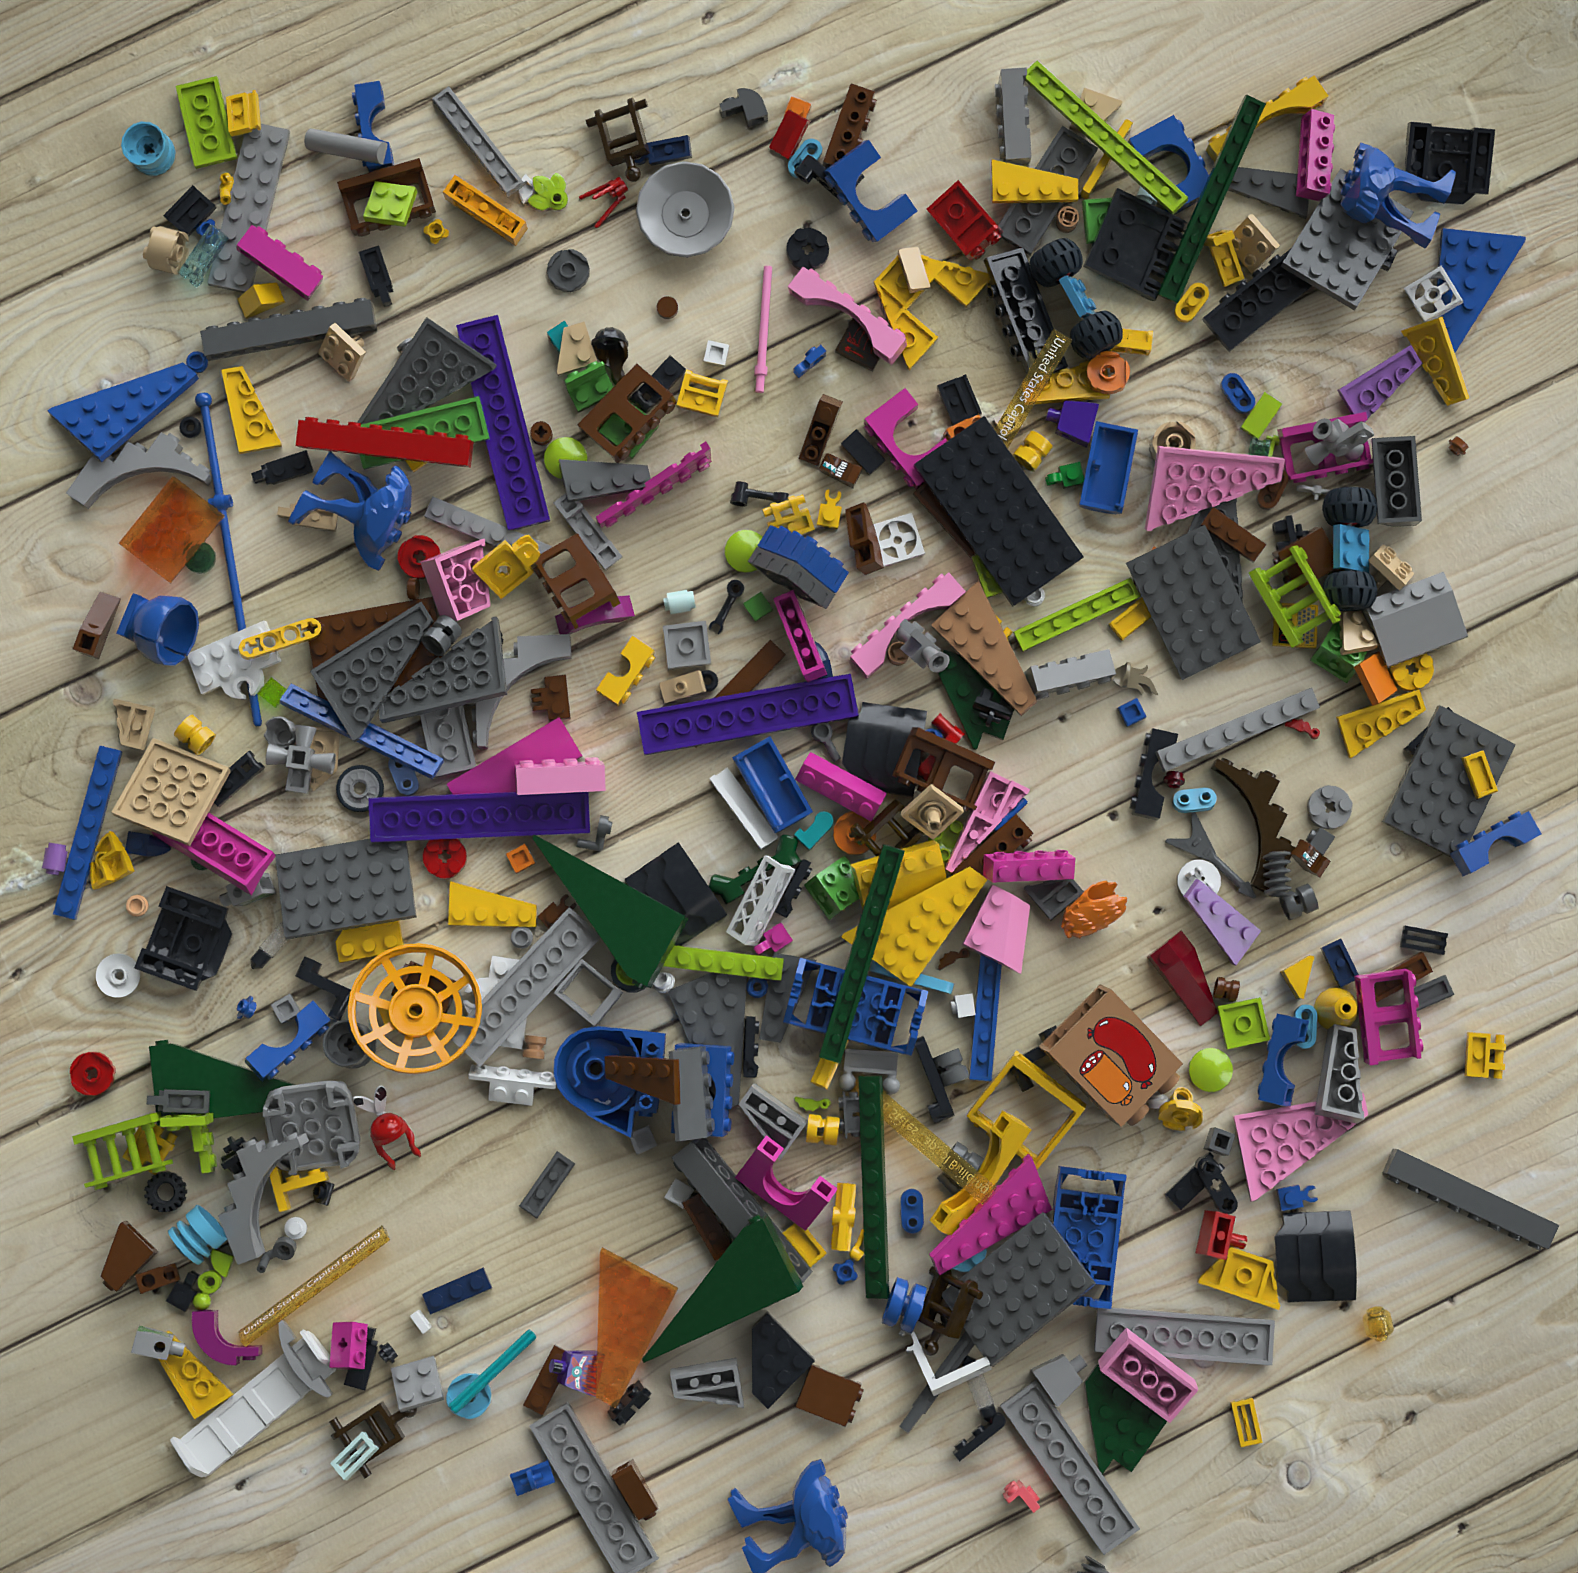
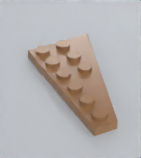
(979, 639)

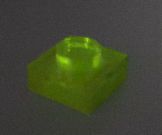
(272, 692)

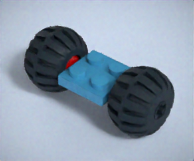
(1057, 264)
(1347, 511)

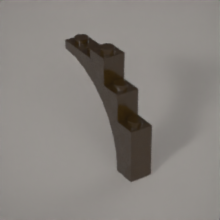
(1268, 818)

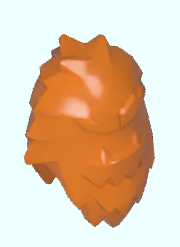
(1093, 910)

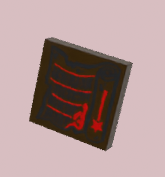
(857, 346)

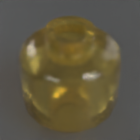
(1378, 1323)

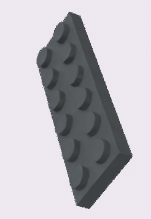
(1027, 222)

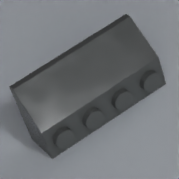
(1396, 481)
(693, 1115)

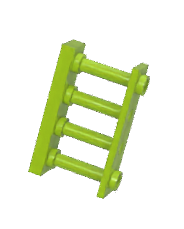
(1273, 596)
(108, 1135)

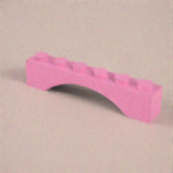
(812, 290)
(940, 596)

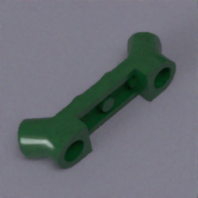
(731, 889)

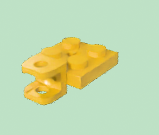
(517, 559)

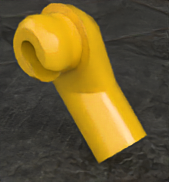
(225, 188)

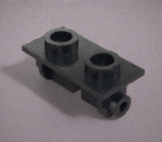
(634, 1395)

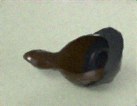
(612, 349)

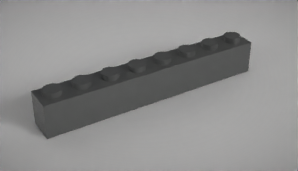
(286, 330)
(1471, 1199)

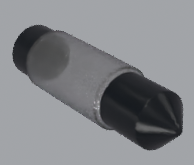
(269, 948)
(981, 1394)

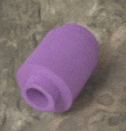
(54, 858)

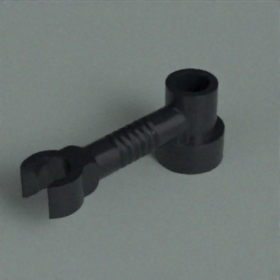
(742, 493)
(720, 619)

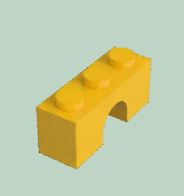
(617, 688)

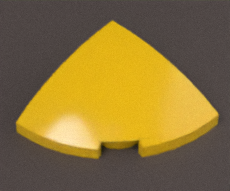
(110, 863)

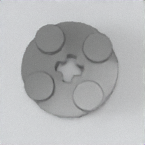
(1341, 803)

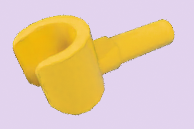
(856, 1253)

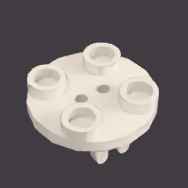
(1195, 870)

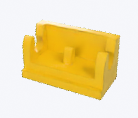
(1135, 342)

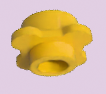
(436, 225)

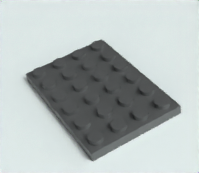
(1341, 252)
(1193, 602)
(1435, 792)
(344, 887)
(1022, 1288)

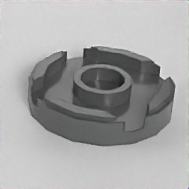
(568, 270)

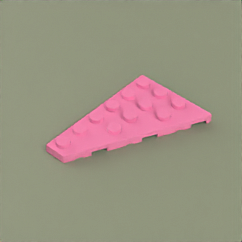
(1202, 479)
(1282, 1140)

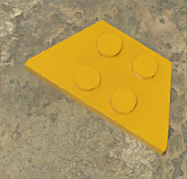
(1244, 1276)

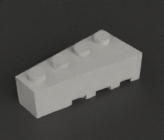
(1013, 116)
(1070, 674)
(1340, 1076)

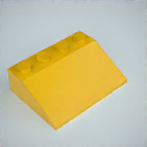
(919, 870)

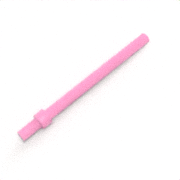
(761, 368)

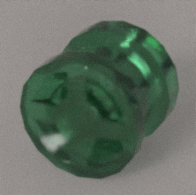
(1259, 447)

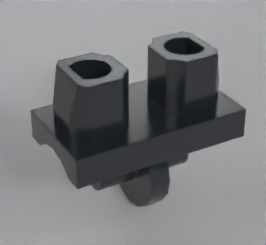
(1286, 527)
(990, 710)
(231, 1159)

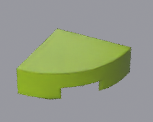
(221, 1262)

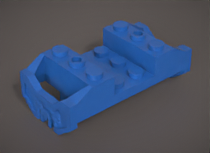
(876, 1012)
(1091, 1228)

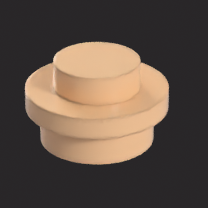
(137, 905)

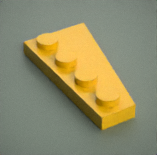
(1028, 185)
(1438, 358)
(1070, 386)
(248, 417)
(1372, 722)
(482, 908)
(194, 1381)

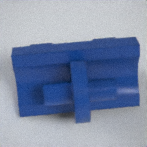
(532, 1478)

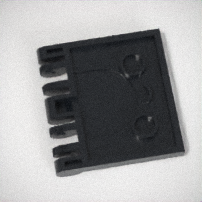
(1132, 243)

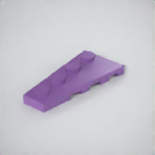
(1379, 383)
(1221, 920)

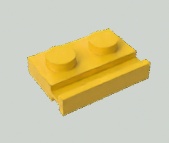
(243, 113)

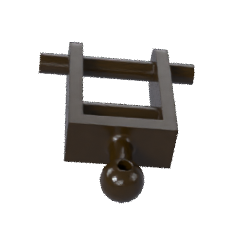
(627, 155)
(886, 816)
(956, 1317)
(391, 1421)

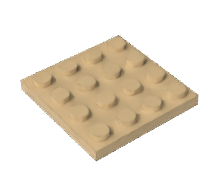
(171, 791)

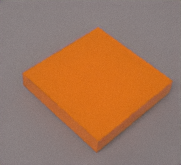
(1375, 678)

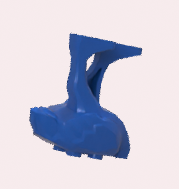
(1369, 188)
(375, 518)
(816, 1515)

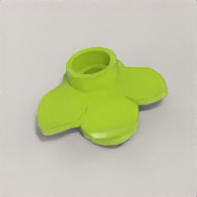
(546, 190)

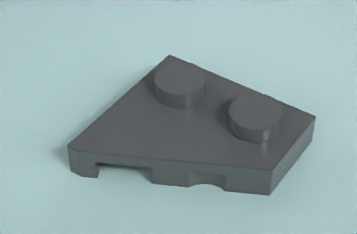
(1054, 895)

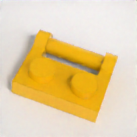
(701, 400)

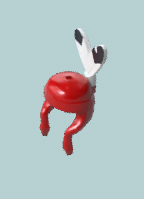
(386, 1126)

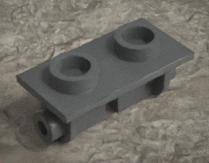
(848, 1105)

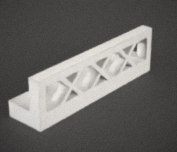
(744, 808)
(764, 908)

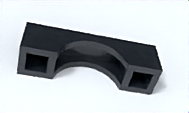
(1148, 801)

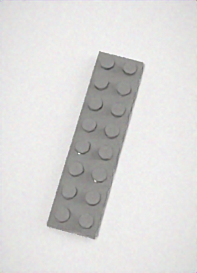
(250, 204)
(528, 984)
(1190, 1334)
(1069, 1467)
(593, 1491)

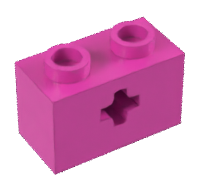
(348, 1345)

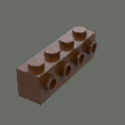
(851, 123)
(1006, 840)

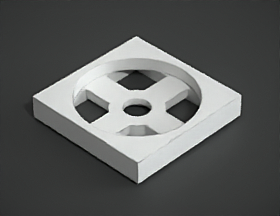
(1425, 299)
(906, 537)

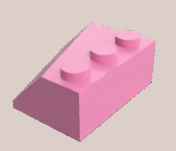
(453, 582)
(1000, 929)

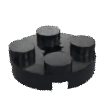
(806, 237)

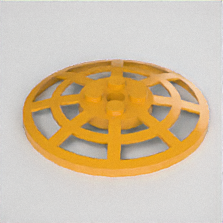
(411, 996)

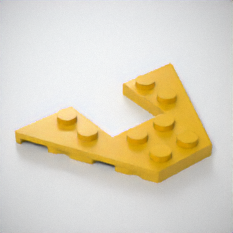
(892, 289)

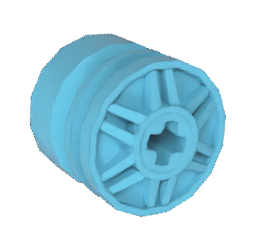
(139, 141)
(193, 1238)

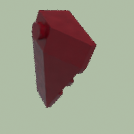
(1183, 972)

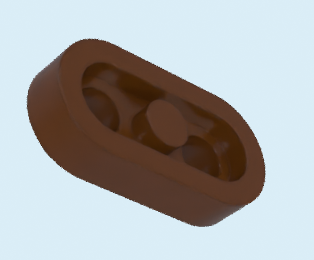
(1274, 491)

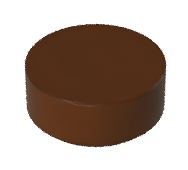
(667, 307)
(413, 588)

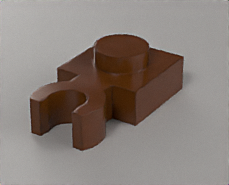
(553, 912)

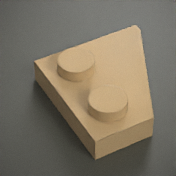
(1099, 103)
(575, 349)
(1356, 633)
(134, 723)

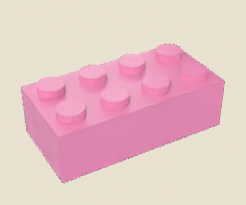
(560, 777)
(1148, 1375)

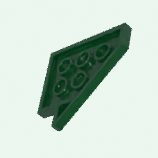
(963, 687)
(1119, 1422)

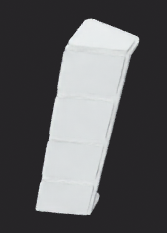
(251, 1409)

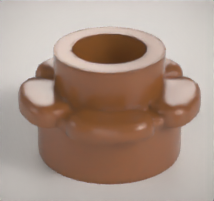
(1458, 446)

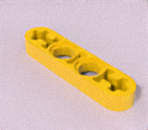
(278, 635)

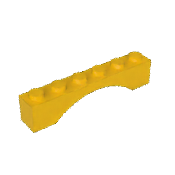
(1306, 96)
(1005, 1140)

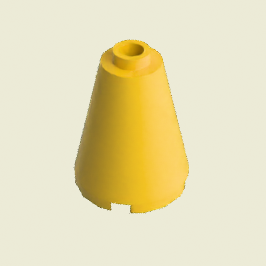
(1336, 1007)

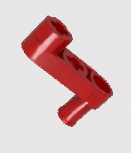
(951, 733)

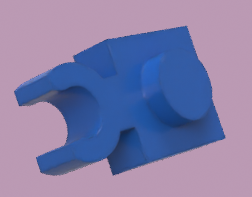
(812, 357)
(1292, 1197)

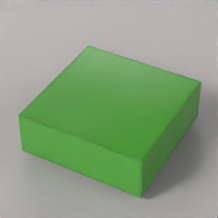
(758, 606)

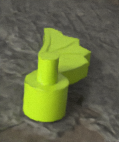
(1274, 441)
(811, 1104)

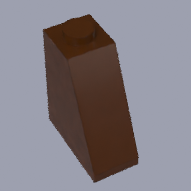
(126, 1257)
(635, 1490)

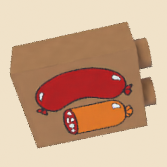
(1112, 1057)

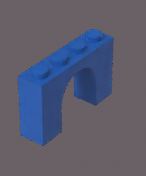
(1170, 136)
(844, 176)
(719, 1068)

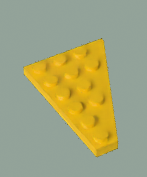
(921, 924)

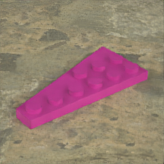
(658, 484)
(1005, 1211)

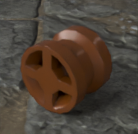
(541, 438)

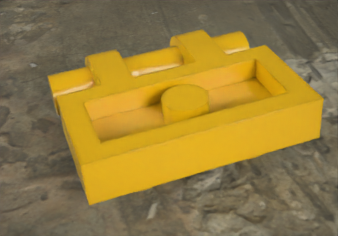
(797, 521)
(1478, 1055)
(143, 1149)

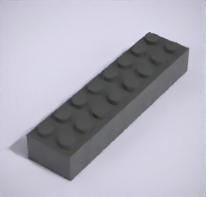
(725, 1194)

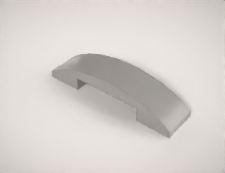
(589, 532)
(318, 1384)

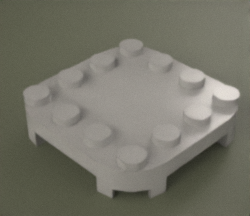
(322, 1112)

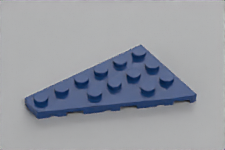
(1475, 268)
(115, 414)

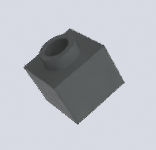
(1320, 840)
(1226, 1140)

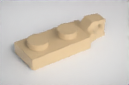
(317, 519)

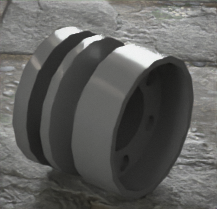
(336, 1045)

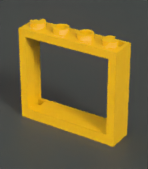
(1048, 1084)

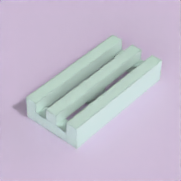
(368, 1443)

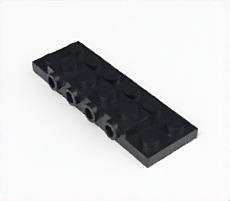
(1254, 303)
(1019, 306)

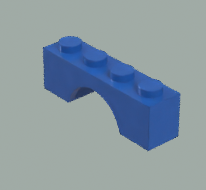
(370, 102)
(1474, 855)
(266, 1060)
(1275, 1085)

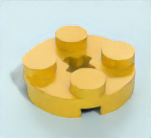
(1417, 679)

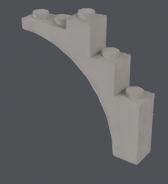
(132, 461)
(532, 653)
(241, 1218)

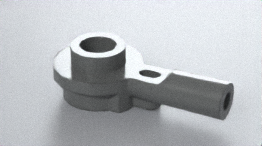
(822, 733)

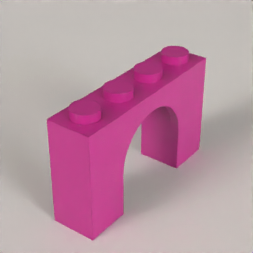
(882, 425)
(797, 1206)

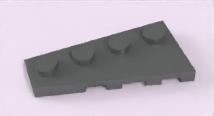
(1270, 188)
(598, 479)
(778, 997)

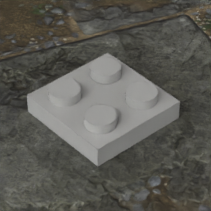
(687, 645)
(417, 1384)

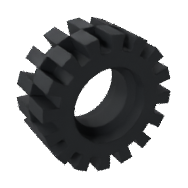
(152, 1191)

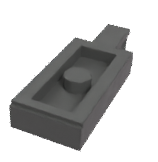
(181, 1101)

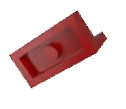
(789, 134)

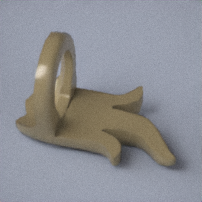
(1130, 678)

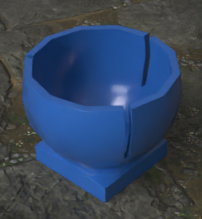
(160, 627)

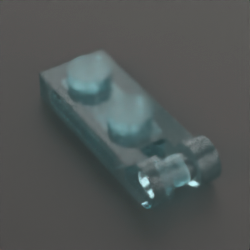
(203, 255)

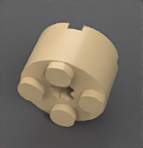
(166, 249)
(1172, 432)

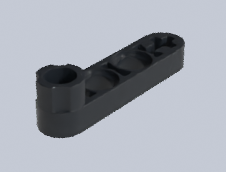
(942, 1108)

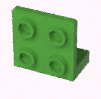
(588, 386)
(1330, 658)
(833, 888)

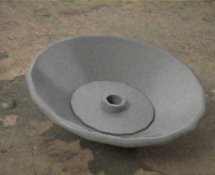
(681, 189)

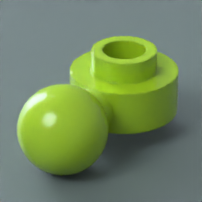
(202, 1300)

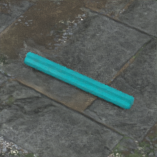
(492, 1371)

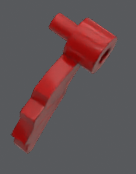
(1302, 726)

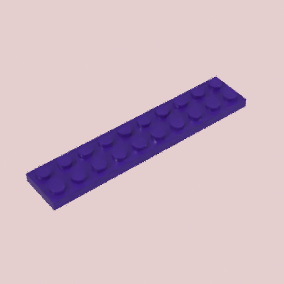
(509, 438)
(747, 714)
(477, 815)

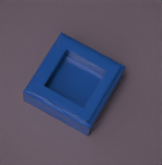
(1131, 712)

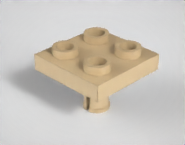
(1253, 243)
(342, 351)
(1390, 568)
(932, 811)

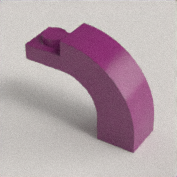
(600, 615)
(214, 1345)

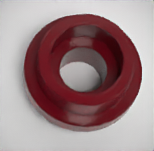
(1174, 779)

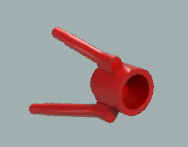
(614, 188)

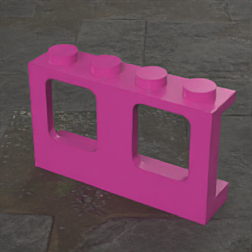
(1303, 433)
(1373, 1017)

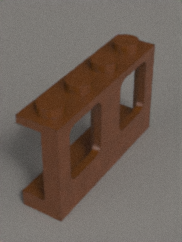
(362, 185)
(617, 403)
(585, 569)
(946, 756)

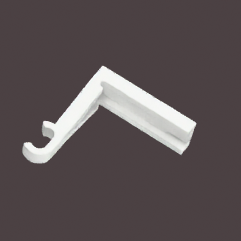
(950, 1380)

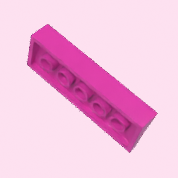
(498, 772)
(226, 853)

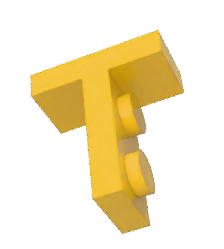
(1224, 256)
(294, 1182)

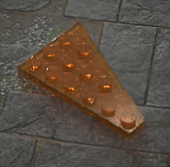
(628, 1316)

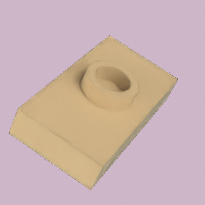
(682, 687)

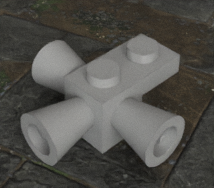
(1338, 440)
(921, 647)
(300, 760)

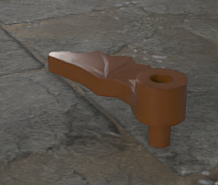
(950, 958)

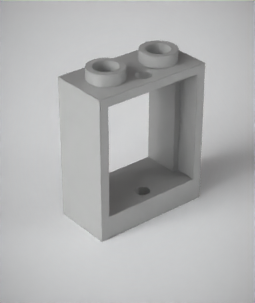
(603, 1008)

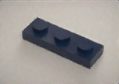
(457, 1290)

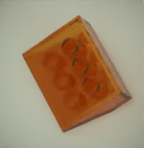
(171, 529)

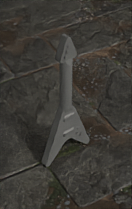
(1201, 847)

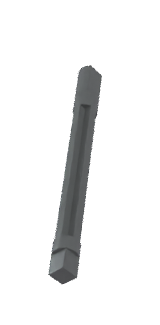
(949, 1365)

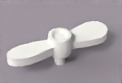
(1316, 490)

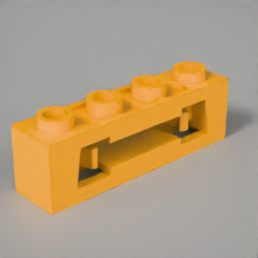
(485, 210)

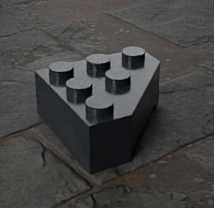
(775, 1360)

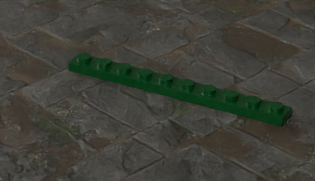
(1211, 198)
(861, 953)
(874, 1187)

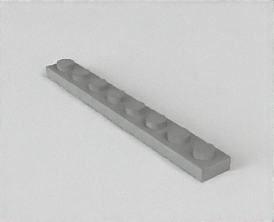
(1237, 729)

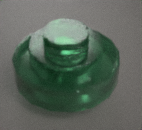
(202, 560)

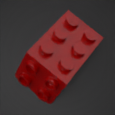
(965, 221)

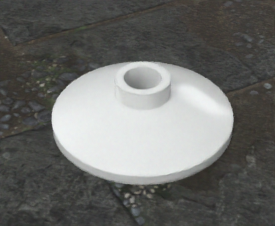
(107, 973)

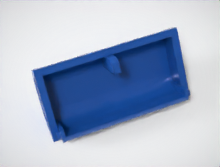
(1108, 468)
(772, 785)

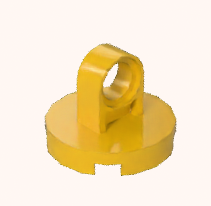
(1180, 1113)

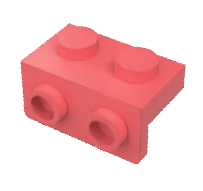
(1028, 1495)

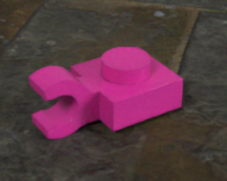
(775, 939)

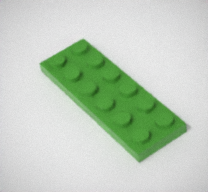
(454, 418)

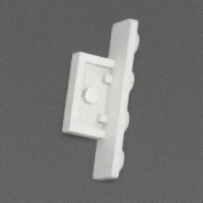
(512, 1084)

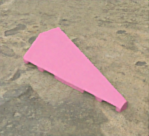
(993, 803)

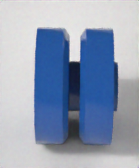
(906, 1305)

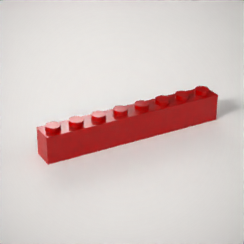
(384, 443)

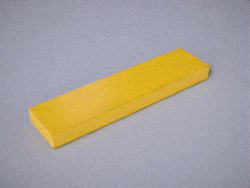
(1103, 163)

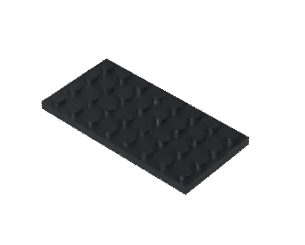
(998, 511)

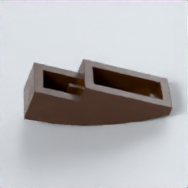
(863, 539)

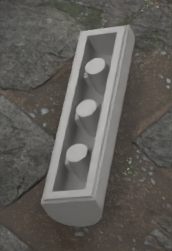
(345, 146)

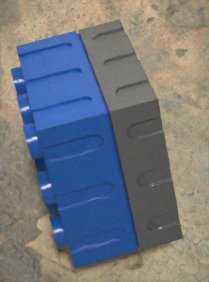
(799, 565)

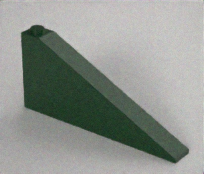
(629, 922)
(231, 1086)
(743, 1281)

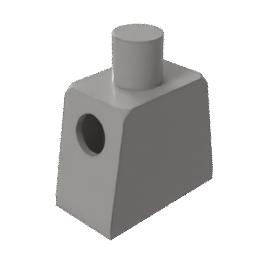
(1060, 1377)

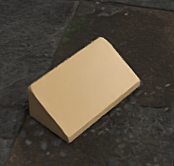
(913, 269)

